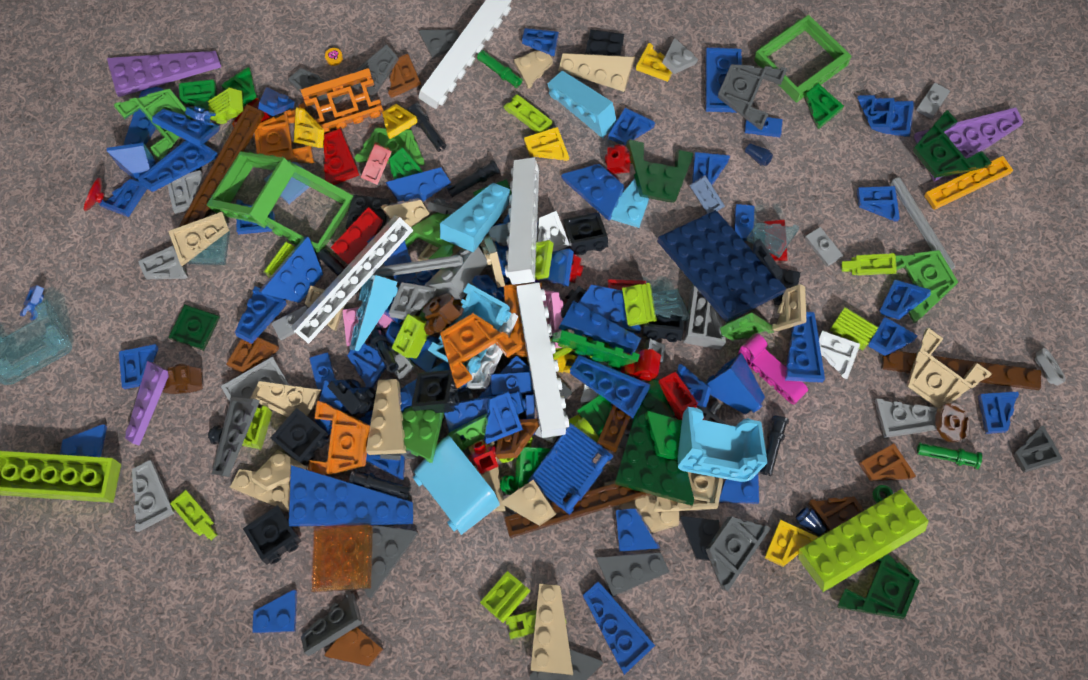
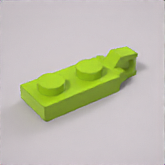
(871, 264)
(194, 515)

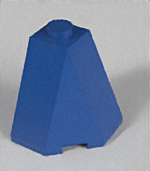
(737, 386)

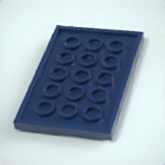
(721, 265)

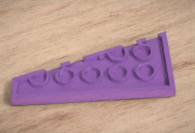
(147, 71)
(980, 132)

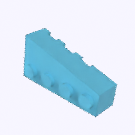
(584, 103)
(475, 218)

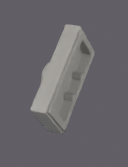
(933, 100)
(823, 247)
(283, 325)

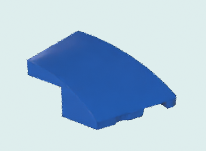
(886, 114)

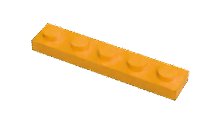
(968, 183)

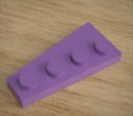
(146, 401)

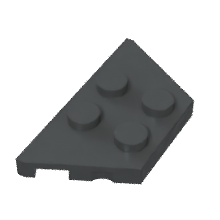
(733, 548)
(387, 549)
(582, 666)

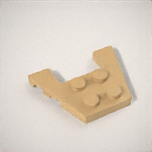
(936, 381)
(705, 492)
(655, 520)

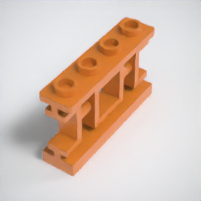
(339, 87)

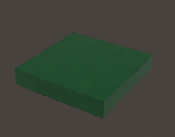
(194, 327)

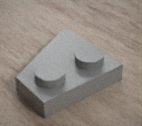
(678, 57)
(184, 191)
(163, 265)
(410, 300)

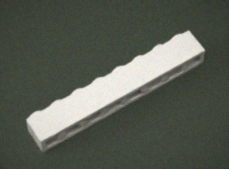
(463, 52)
(523, 221)
(351, 279)
(541, 361)

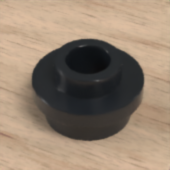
(215, 434)

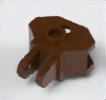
(441, 314)
(183, 379)

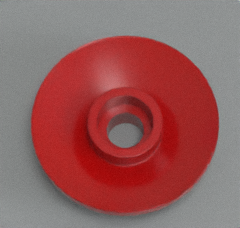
(94, 195)

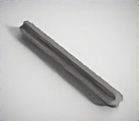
(920, 221)
(418, 266)

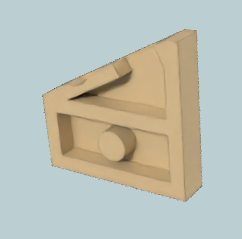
(410, 211)
(275, 471)

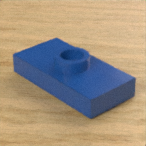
(771, 128)
(744, 220)
(322, 369)
(511, 382)

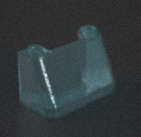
(33, 345)

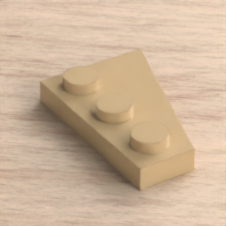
(197, 236)
(492, 259)
(286, 398)

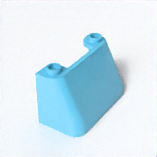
(483, 306)
(720, 448)
(456, 486)

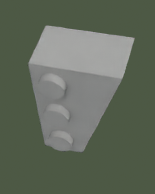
(455, 279)
(703, 323)

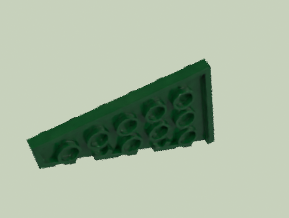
(641, 466)

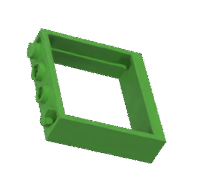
(809, 25)
(234, 179)
(325, 188)

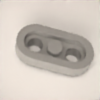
(1048, 363)

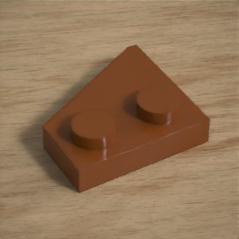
(403, 76)
(250, 355)
(514, 443)
(887, 465)
(354, 648)

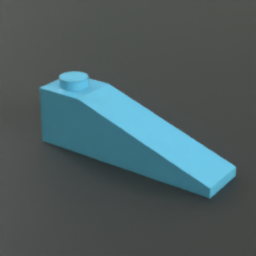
(375, 297)

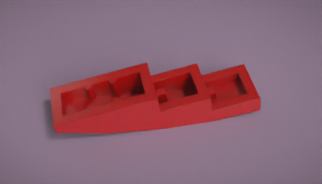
(677, 394)

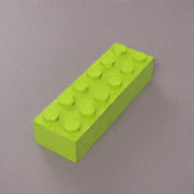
(58, 476)
(862, 540)

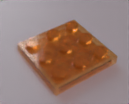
(342, 558)

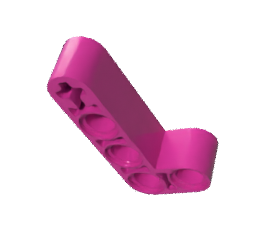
(771, 369)

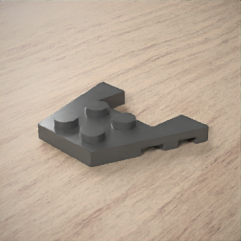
(741, 89)

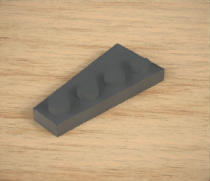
(233, 434)

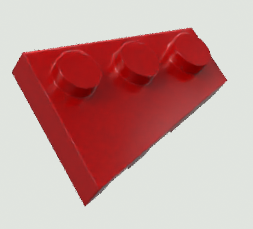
(338, 160)
(357, 235)

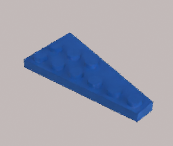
(332, 502)

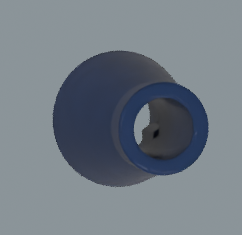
(760, 155)
(810, 520)

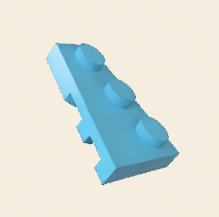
(630, 206)

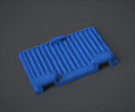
(570, 468)

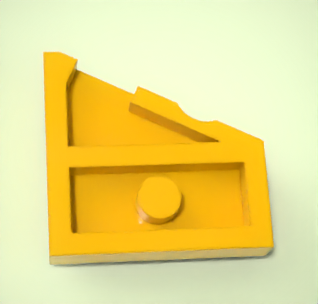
(651, 64)
(397, 120)
(307, 130)
(547, 145)
(786, 543)

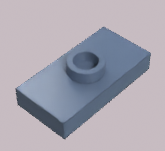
(706, 195)

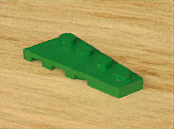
(595, 349)

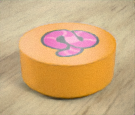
(333, 56)

